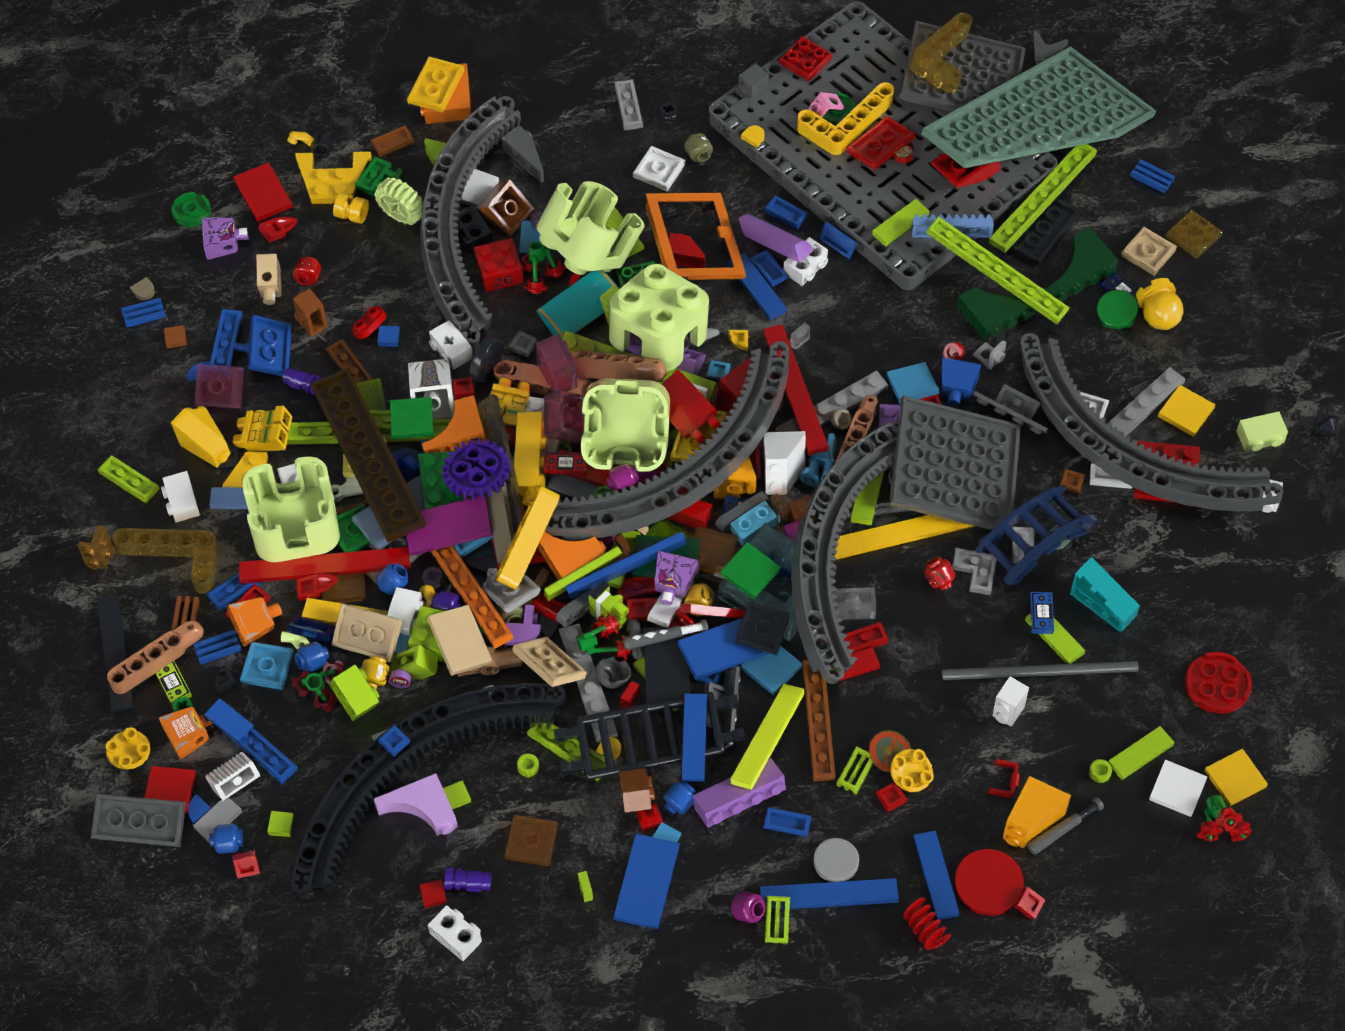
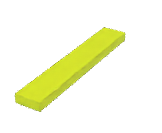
(767, 736)

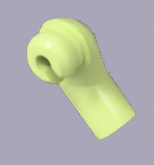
(296, 640)

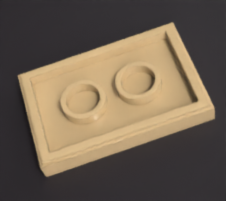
(366, 632)
(459, 640)
(549, 661)

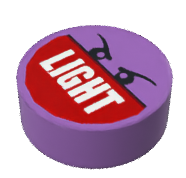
(399, 679)

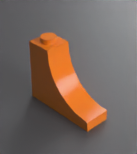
(458, 106)
(464, 426)
(567, 556)

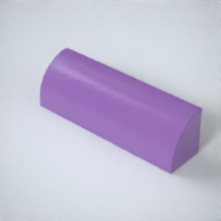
(775, 238)

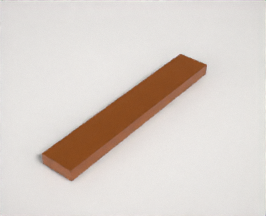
(818, 724)

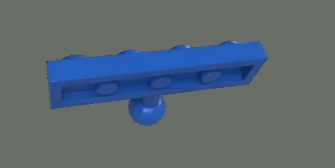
(227, 337)

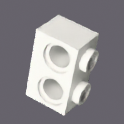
(807, 268)
(450, 936)

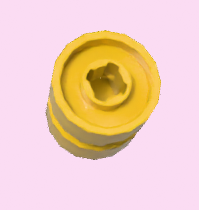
(352, 208)

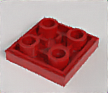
(805, 58)
(171, 784)

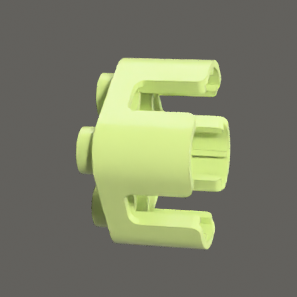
(580, 232)
(660, 312)
(625, 424)
(294, 516)

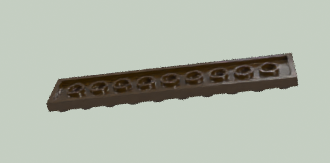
(368, 455)

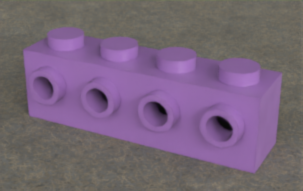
(727, 799)

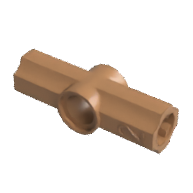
(500, 660)

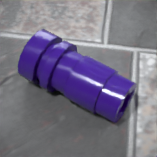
(300, 380)
(471, 880)

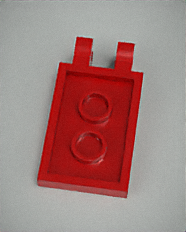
(688, 407)

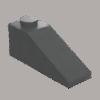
(521, 148)

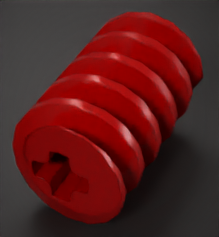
(924, 925)

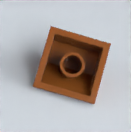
(505, 207)

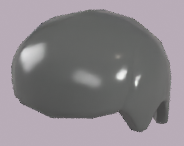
(612, 673)

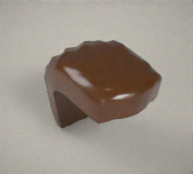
(623, 545)

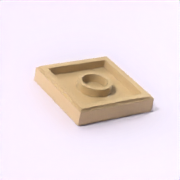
(1148, 251)

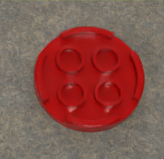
(1218, 682)
(988, 882)

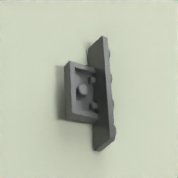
(1015, 404)
(730, 687)

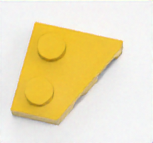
(246, 463)

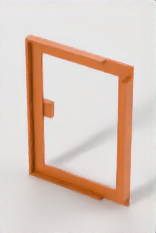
(724, 231)

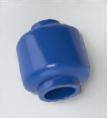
(391, 577)
(311, 657)
(679, 797)
(226, 838)

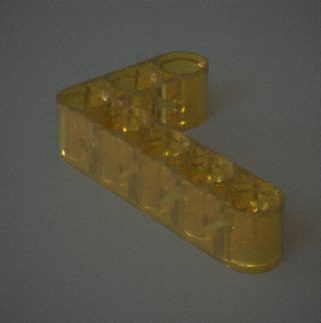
(928, 60)
(174, 547)

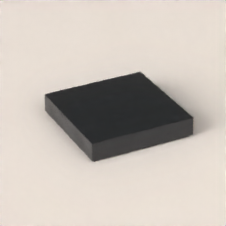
(763, 628)

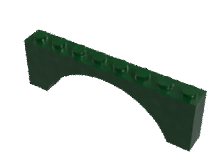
(995, 313)

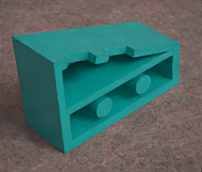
(1104, 595)

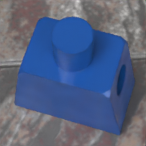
(958, 380)

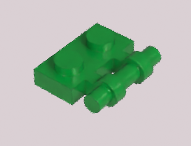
(375, 174)

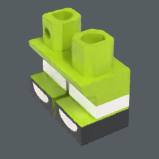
(602, 602)

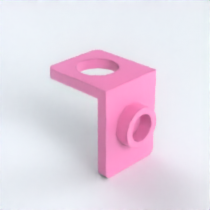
(822, 103)

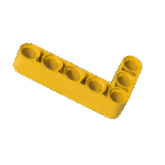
(837, 138)
(540, 508)

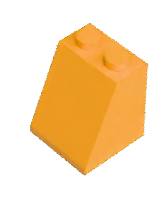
(1035, 812)

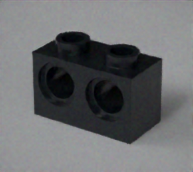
(473, 228)

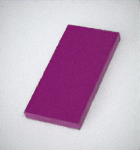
(451, 525)

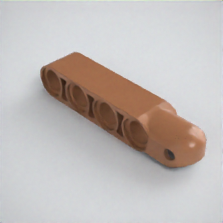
(618, 366)
(531, 374)
(857, 428)
(149, 665)

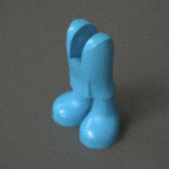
(825, 459)

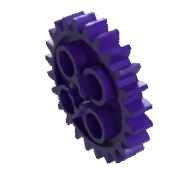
(477, 463)

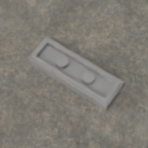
(628, 104)

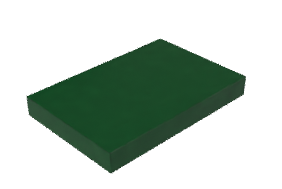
(648, 570)

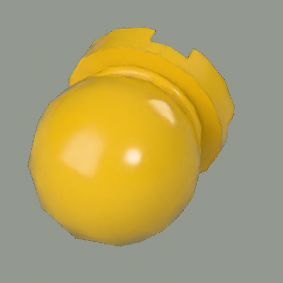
(1160, 304)

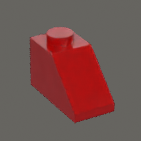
(686, 251)

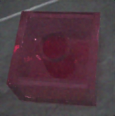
(557, 364)
(219, 386)
(564, 416)

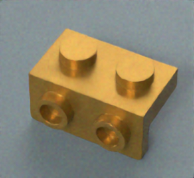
(99, 551)

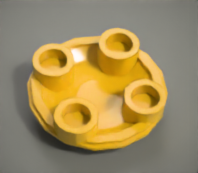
(128, 749)
(911, 770)

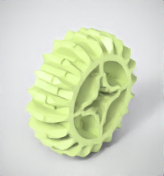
(399, 201)

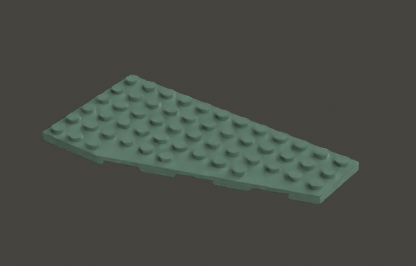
(1040, 111)

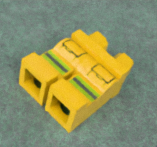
(511, 399)
(263, 429)

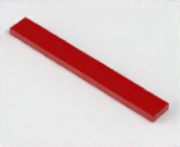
(798, 396)
(330, 564)

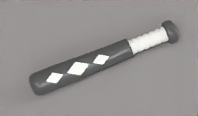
(648, 638)

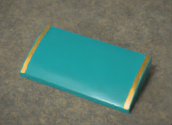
(576, 304)

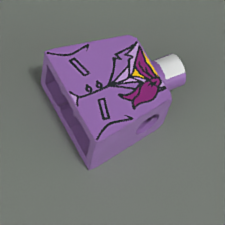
(221, 236)
(674, 576)

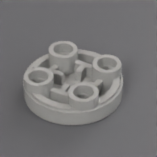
(836, 860)

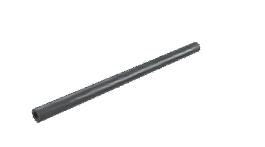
(1039, 670)

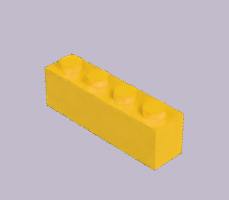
(529, 450)

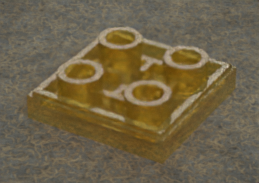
(1194, 234)

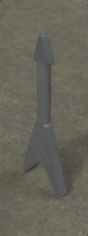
(1043, 51)

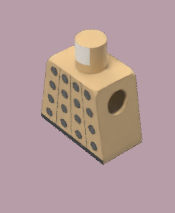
(269, 277)

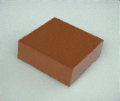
(175, 336)
(1072, 481)

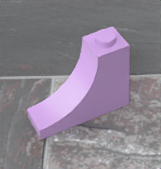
(424, 799)

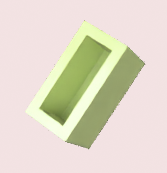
(1262, 431)

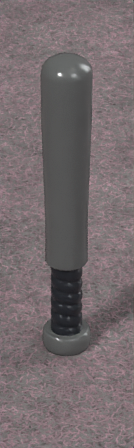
(1054, 833)

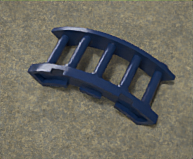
(1050, 541)

